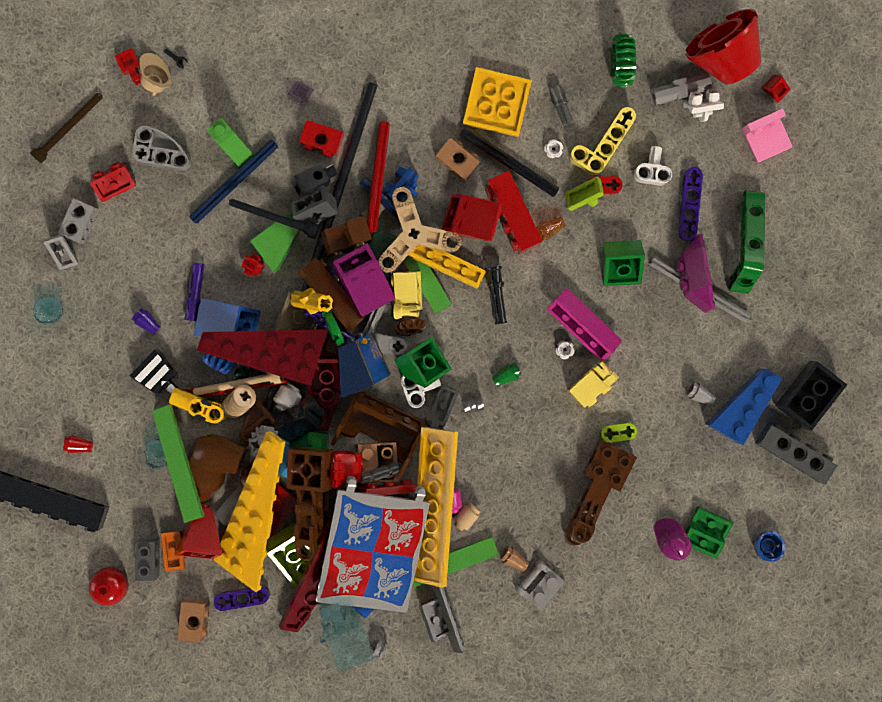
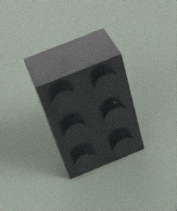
(811, 395)

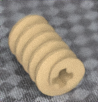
(239, 401)

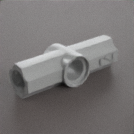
(681, 89)

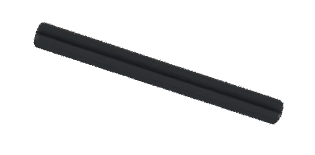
(509, 161)

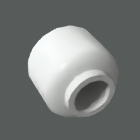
(287, 397)

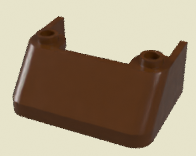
(383, 423)

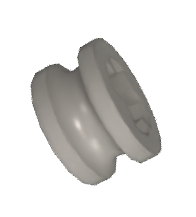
(379, 649)

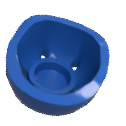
(768, 546)

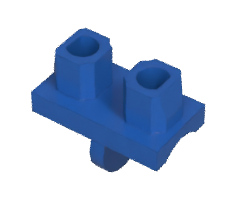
(407, 180)

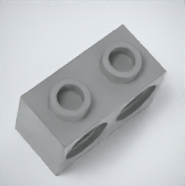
(82, 223)

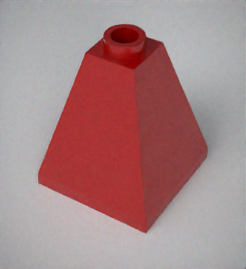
(200, 537)

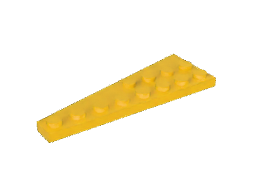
(252, 518)

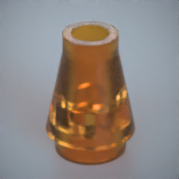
(550, 228)

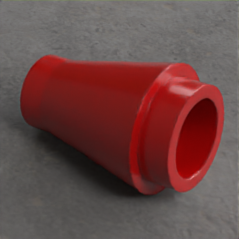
(77, 445)

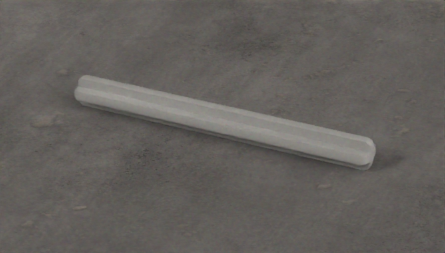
(720, 301)

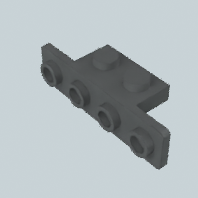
(440, 620)

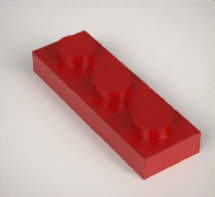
(389, 488)

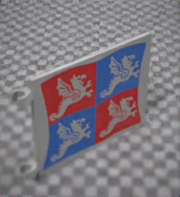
(372, 549)

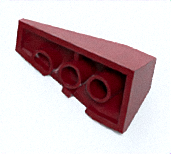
(326, 386)

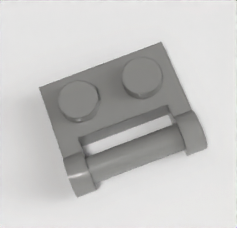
(544, 589)

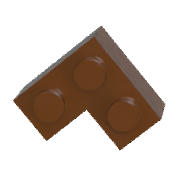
(350, 235)

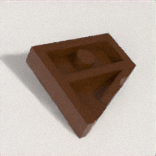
(256, 417)

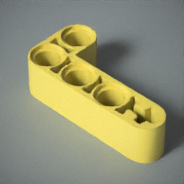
(607, 140)

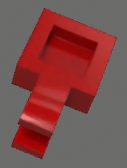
(129, 64)

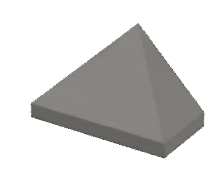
(60, 252)

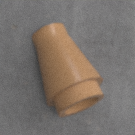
(512, 558)

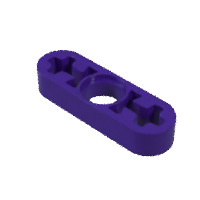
(227, 595)

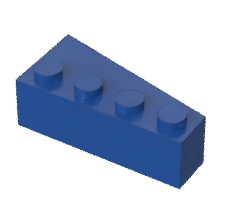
(745, 407)

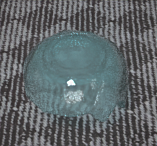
(44, 314)
(153, 458)

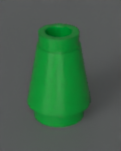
(507, 374)

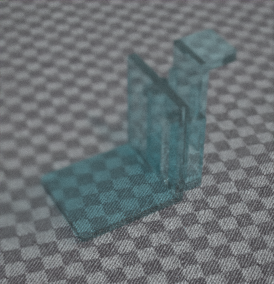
(345, 636)

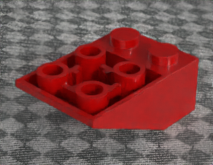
(472, 217)

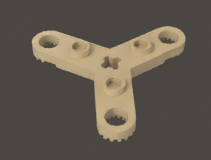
(427, 236)

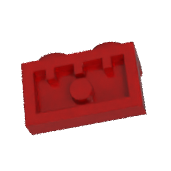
(112, 181)

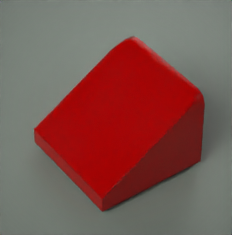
(776, 87)

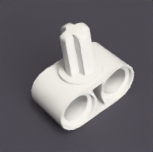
(653, 168)
(417, 389)

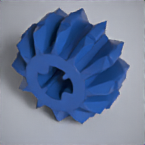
(218, 363)

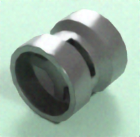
(473, 403)

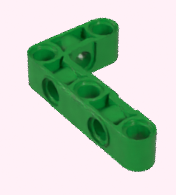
(751, 236)

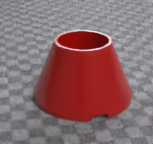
(728, 49)

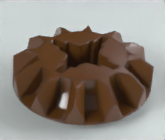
(410, 326)

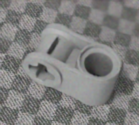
(386, 344)

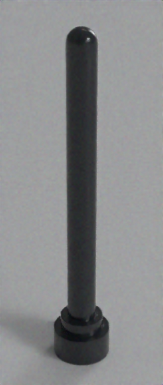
(309, 229)

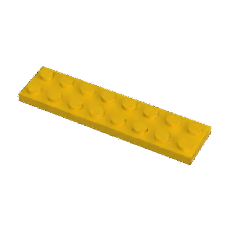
(437, 477)

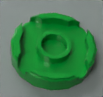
(333, 328)

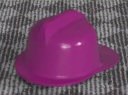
(672, 539)

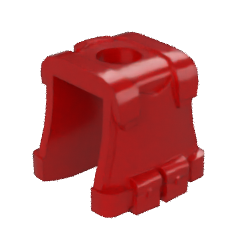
(345, 464)

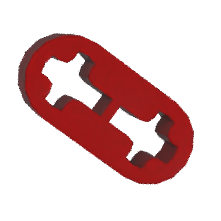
(608, 180)

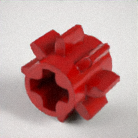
(253, 265)

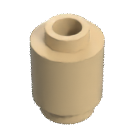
(466, 516)

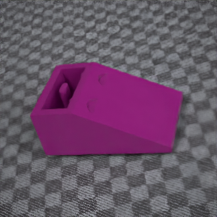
(363, 280)

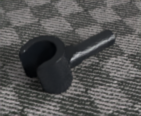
(175, 57)

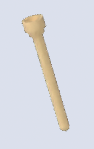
(233, 384)

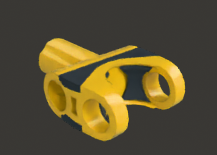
(189, 403)

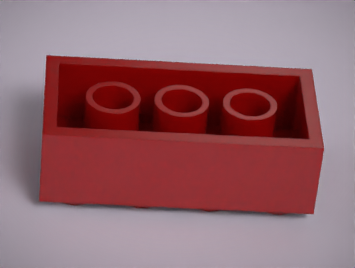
(514, 213)

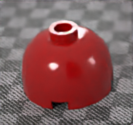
(108, 586)

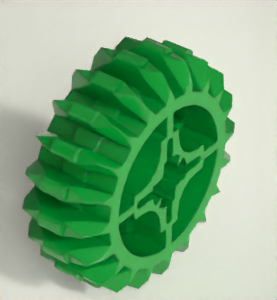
(623, 60)

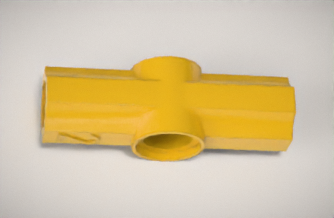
(311, 301)

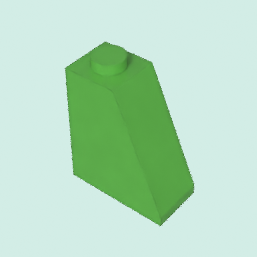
(230, 142)
(275, 243)

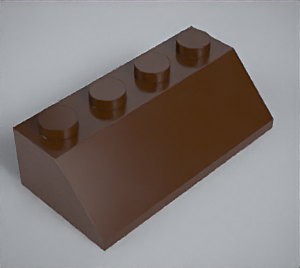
(323, 283)

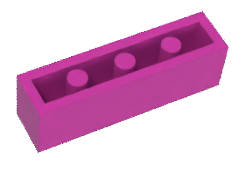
(584, 325)

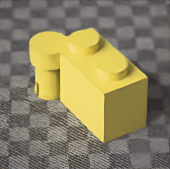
(407, 294)
(592, 384)

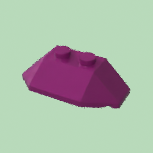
(695, 275)

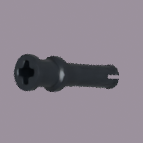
(496, 285)

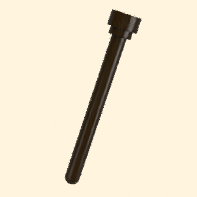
(41, 152)

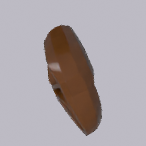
(211, 460)

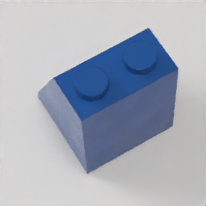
(221, 316)

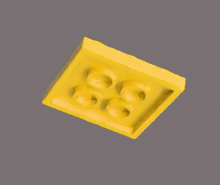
(497, 102)

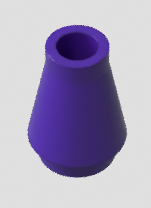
(146, 321)

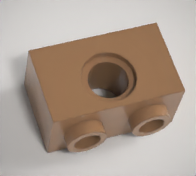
(462, 170)
(187, 630)

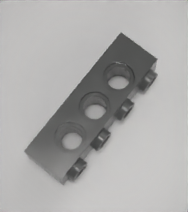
(820, 472)

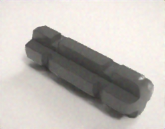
(380, 473)

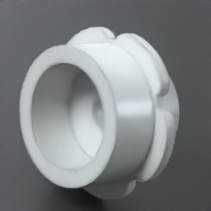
(557, 145)
(561, 345)

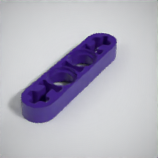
(690, 204)

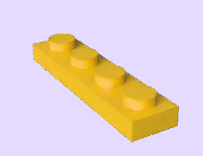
(449, 265)

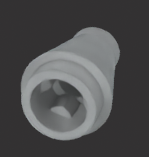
(700, 394)

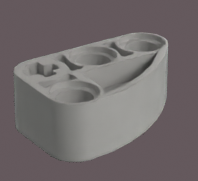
(159, 144)

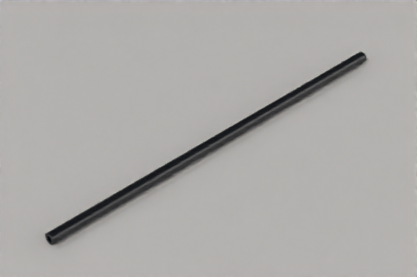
(337, 194)

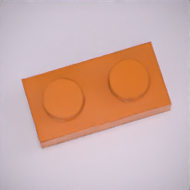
(169, 544)

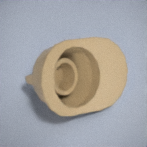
(154, 73)

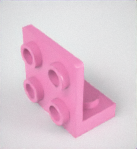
(767, 136)

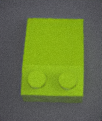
(283, 553)

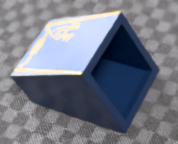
(360, 364)

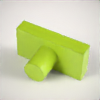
(584, 194)

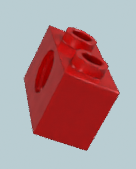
(313, 130)

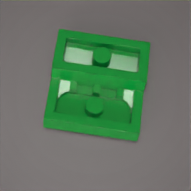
(708, 532)

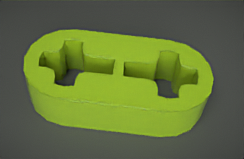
(618, 437)

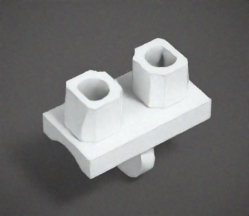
(703, 107)

